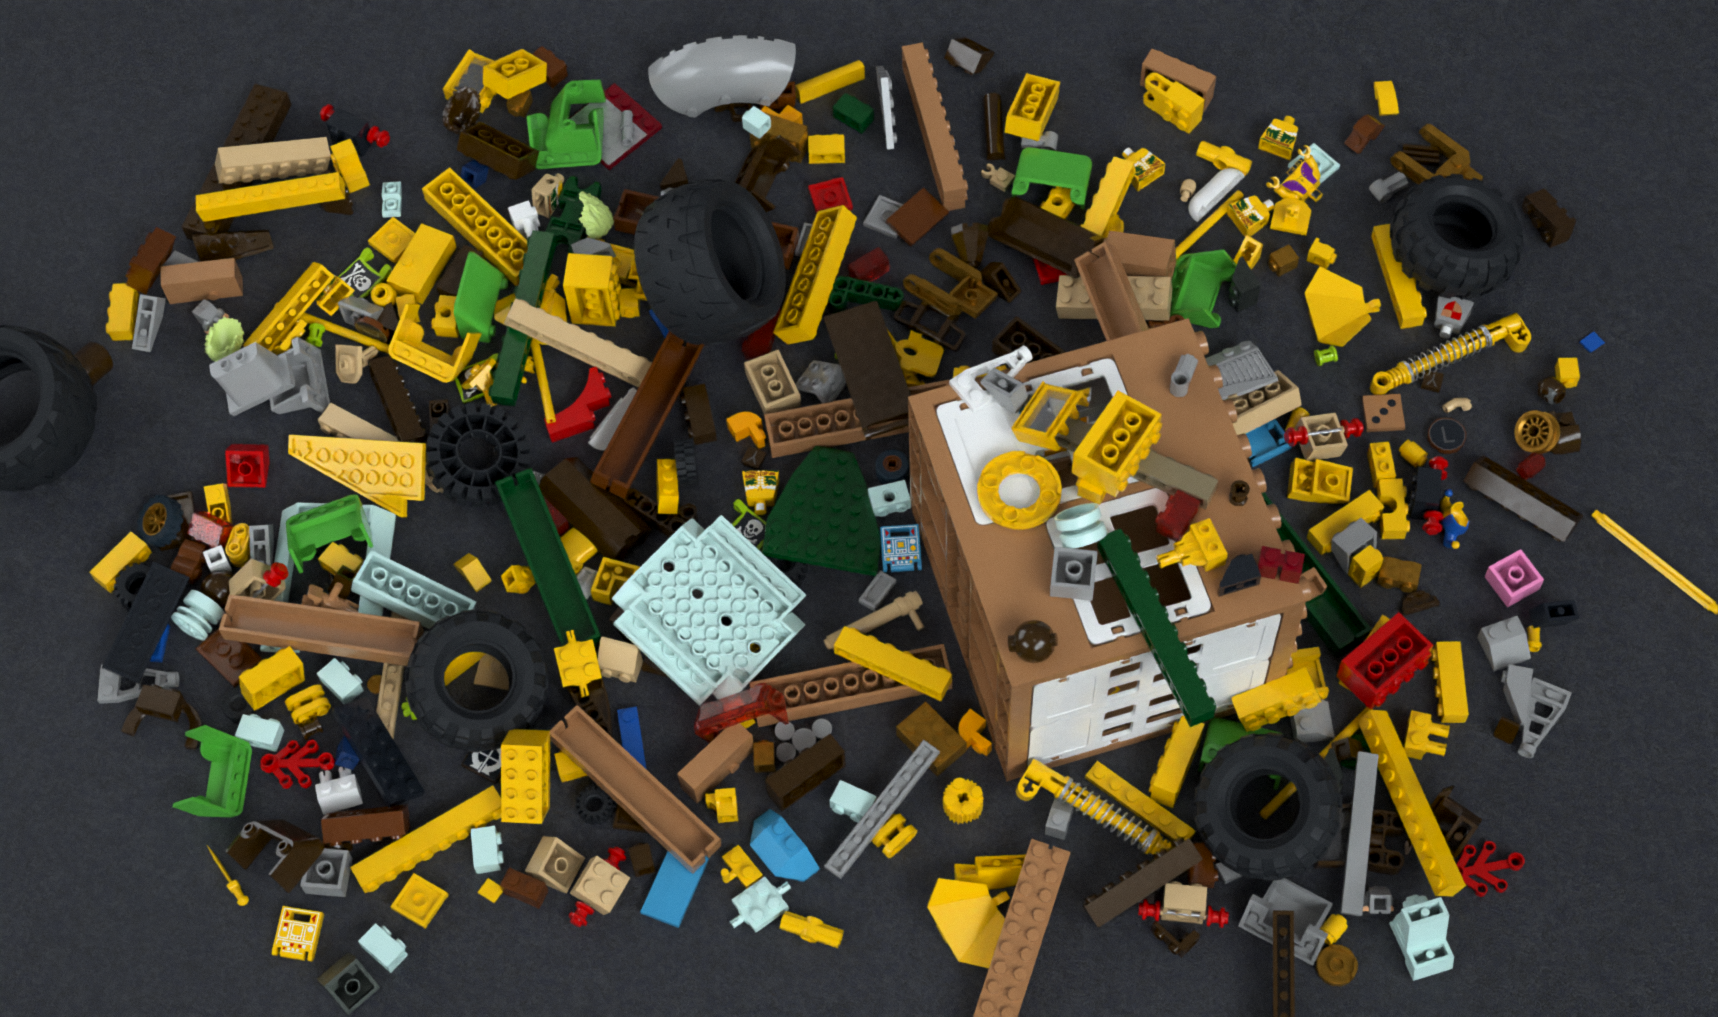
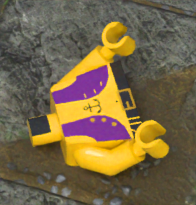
(1300, 180)

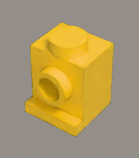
(1321, 254)

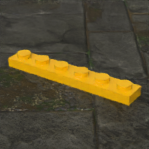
(1138, 802)

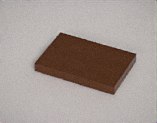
(917, 217)
(228, 656)

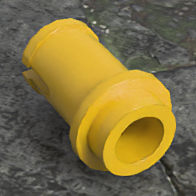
(1534, 639)

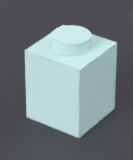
(756, 122)

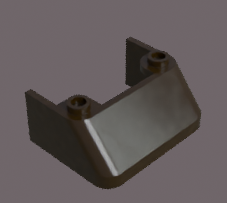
(762, 167)
(296, 849)

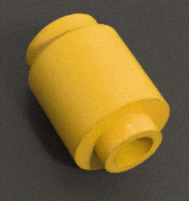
(1413, 453)
(1335, 927)

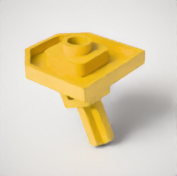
(1291, 216)
(481, 379)

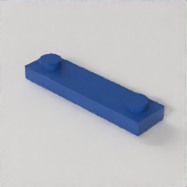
(631, 733)

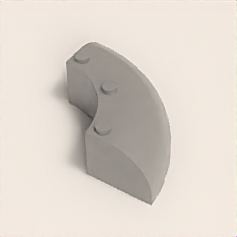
(722, 73)

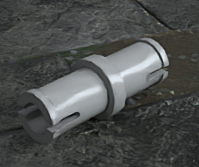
(627, 128)

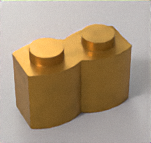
(1399, 574)

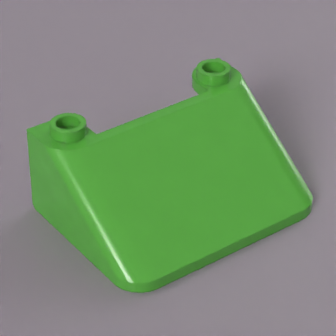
(537, 131)
(1054, 169)
(1197, 284)
(478, 297)
(1225, 731)

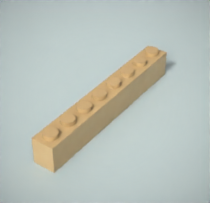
(577, 342)
(346, 425)

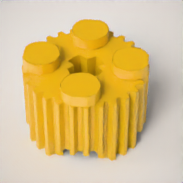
(962, 790)

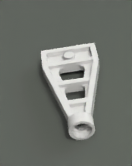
(969, 389)

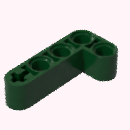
(894, 295)

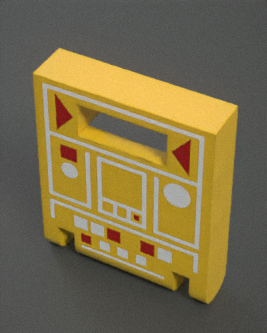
(295, 936)

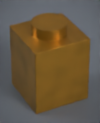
(520, 104)
(1283, 260)
(764, 756)

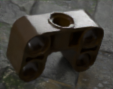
(1377, 840)

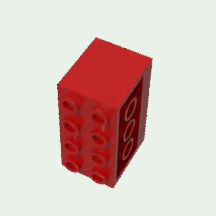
(1385, 661)

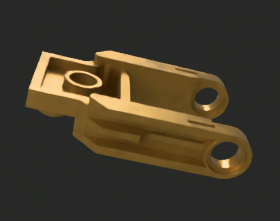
(1457, 162)
(967, 296)

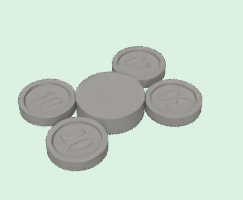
(800, 739)

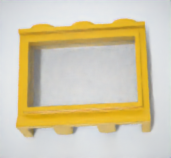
(470, 74)
(1047, 415)

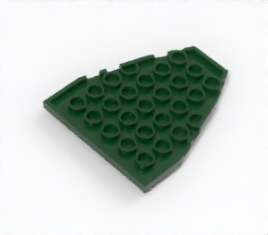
(825, 516)

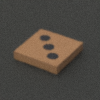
(1383, 413)

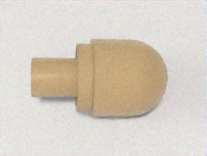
(1187, 189)

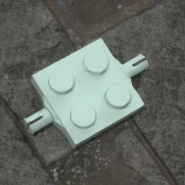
(760, 904)

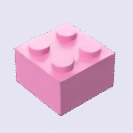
(1514, 578)

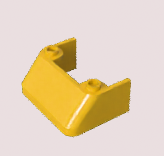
(409, 349)

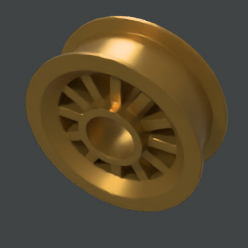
(1526, 431)

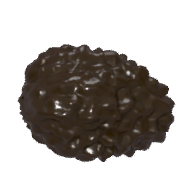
(461, 110)

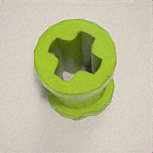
(315, 334)
(1325, 355)

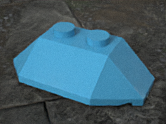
(781, 848)

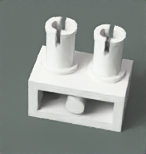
(524, 218)
(338, 793)

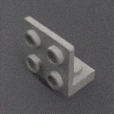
(823, 380)

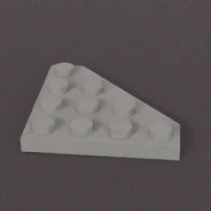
(886, 103)

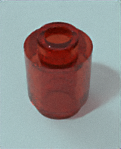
(1531, 465)

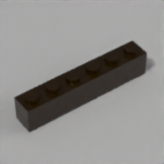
(396, 400)
(1283, 964)

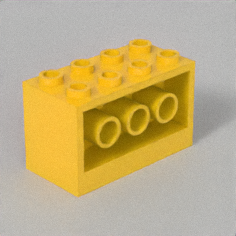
(592, 289)
(1117, 444)
(525, 776)

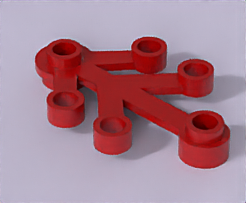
(294, 762)
(1481, 869)

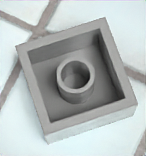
(1073, 573)
(328, 874)

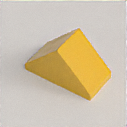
(1250, 250)
(472, 572)

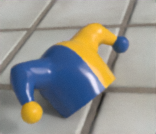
(1453, 520)

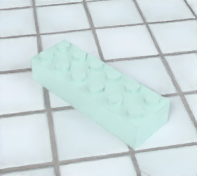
(407, 591)

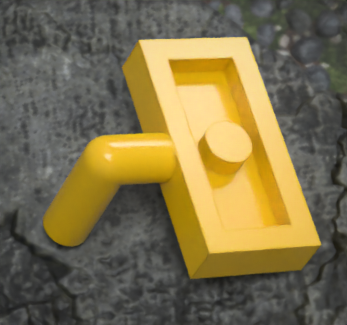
(740, 867)

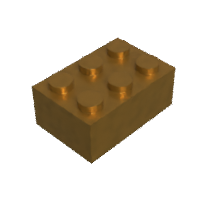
(793, 132)
(931, 727)

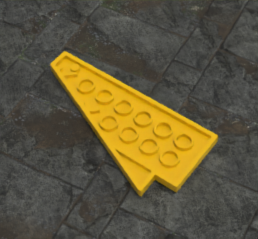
(373, 468)

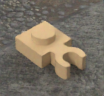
(999, 178)

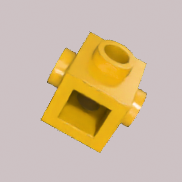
(518, 579)

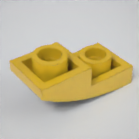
(1386, 98)

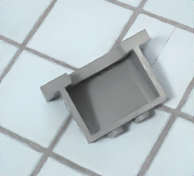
(252, 376)
(309, 379)
(1309, 916)

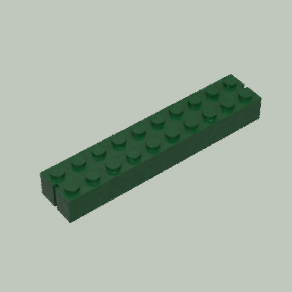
(547, 558)
(1331, 612)

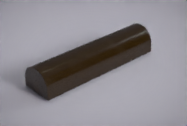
(993, 127)

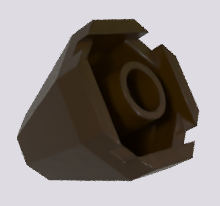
(970, 242)

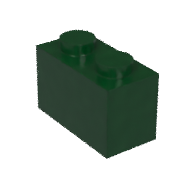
(853, 113)

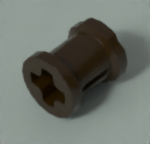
(1238, 493)
(311, 728)

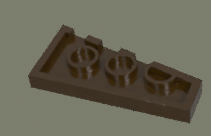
(231, 244)

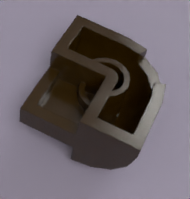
(1569, 434)

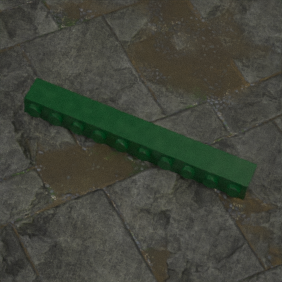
(515, 343)
(1156, 628)

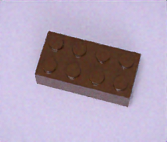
(365, 824)

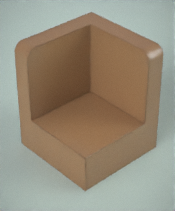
(1315, 581)

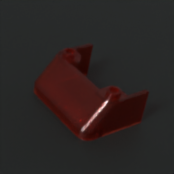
(738, 709)

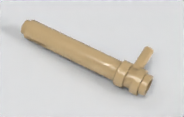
(900, 607)

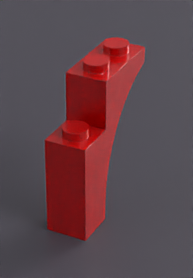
(580, 414)

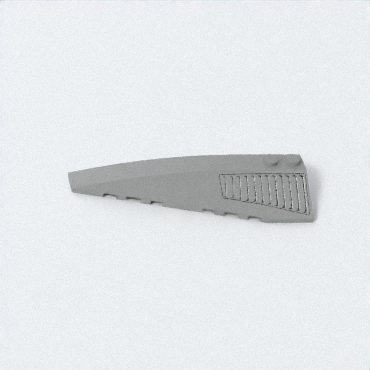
(1242, 369)

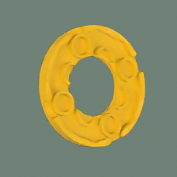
(1020, 463)

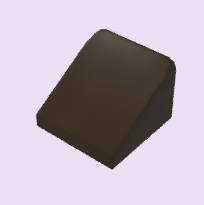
(1506, 730)

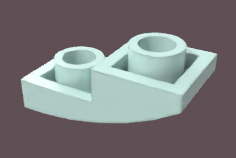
(391, 199)

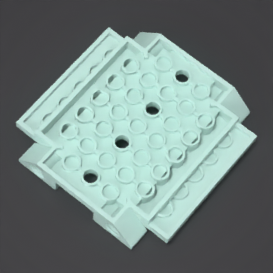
(686, 632)

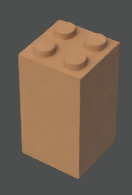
(1144, 254)

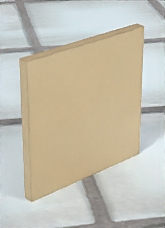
(491, 673)

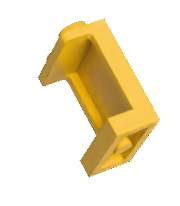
(1310, 658)

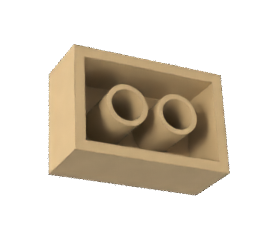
(772, 383)

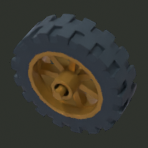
(160, 521)

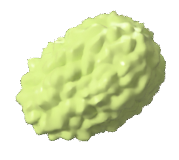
(595, 216)
(224, 338)

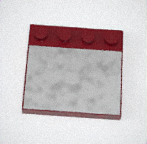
(616, 102)

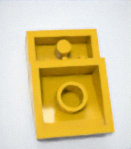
(1319, 481)

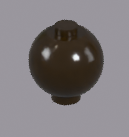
(217, 587)
(1033, 641)

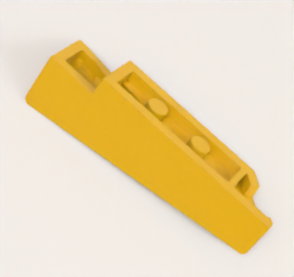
(991, 870)

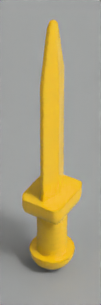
(233, 886)

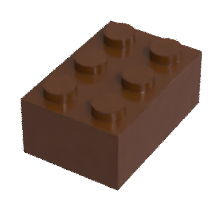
(150, 258)

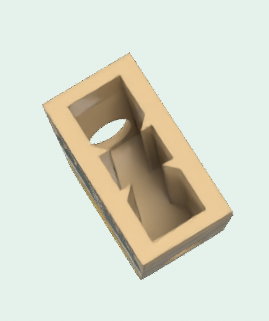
(546, 194)

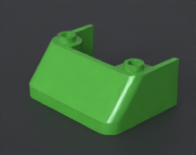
(562, 131)
(326, 525)
(227, 774)

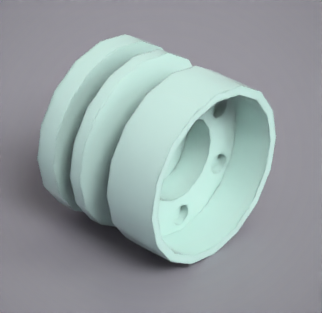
(196, 616)

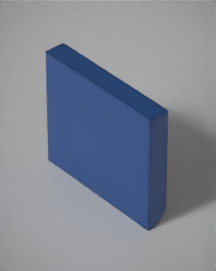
(1591, 342)

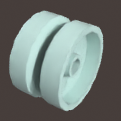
(1080, 525)

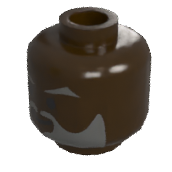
(1551, 390)

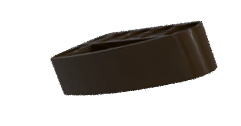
(597, 704)

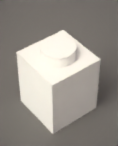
(217, 559)

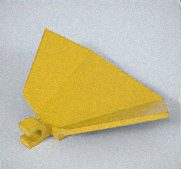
(551, 303)
(1337, 307)
(967, 919)

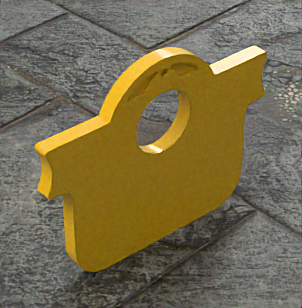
(927, 355)

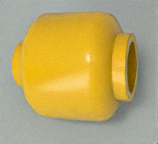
(383, 294)

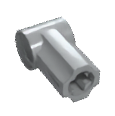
(1047, 141)
(1386, 188)
(1183, 375)

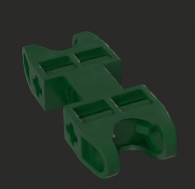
(568, 227)

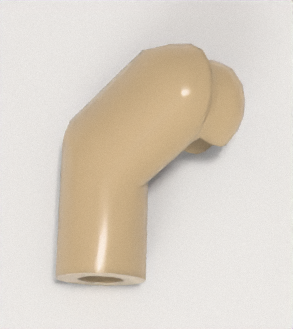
(1457, 402)

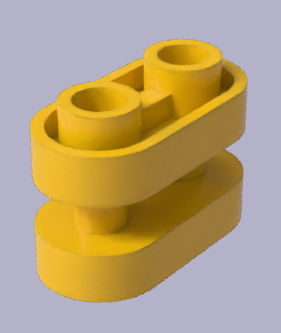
(239, 545)
(308, 704)
(893, 825)

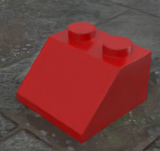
(247, 465)

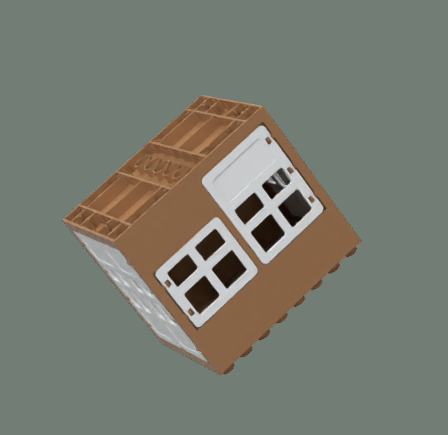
(1003, 575)

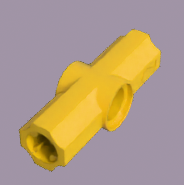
(1223, 157)
(811, 929)

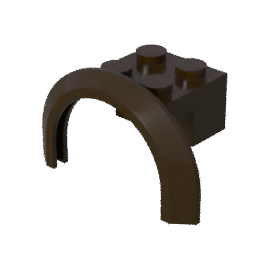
(161, 704)
(1454, 822)

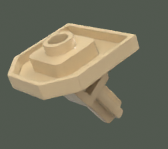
(351, 360)

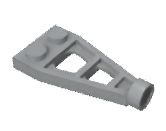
(110, 685)
(1547, 695)

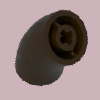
(95, 361)

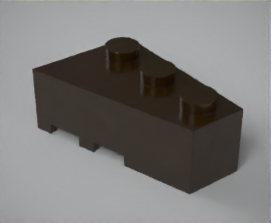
(1548, 217)

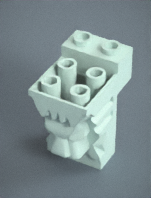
(1422, 936)

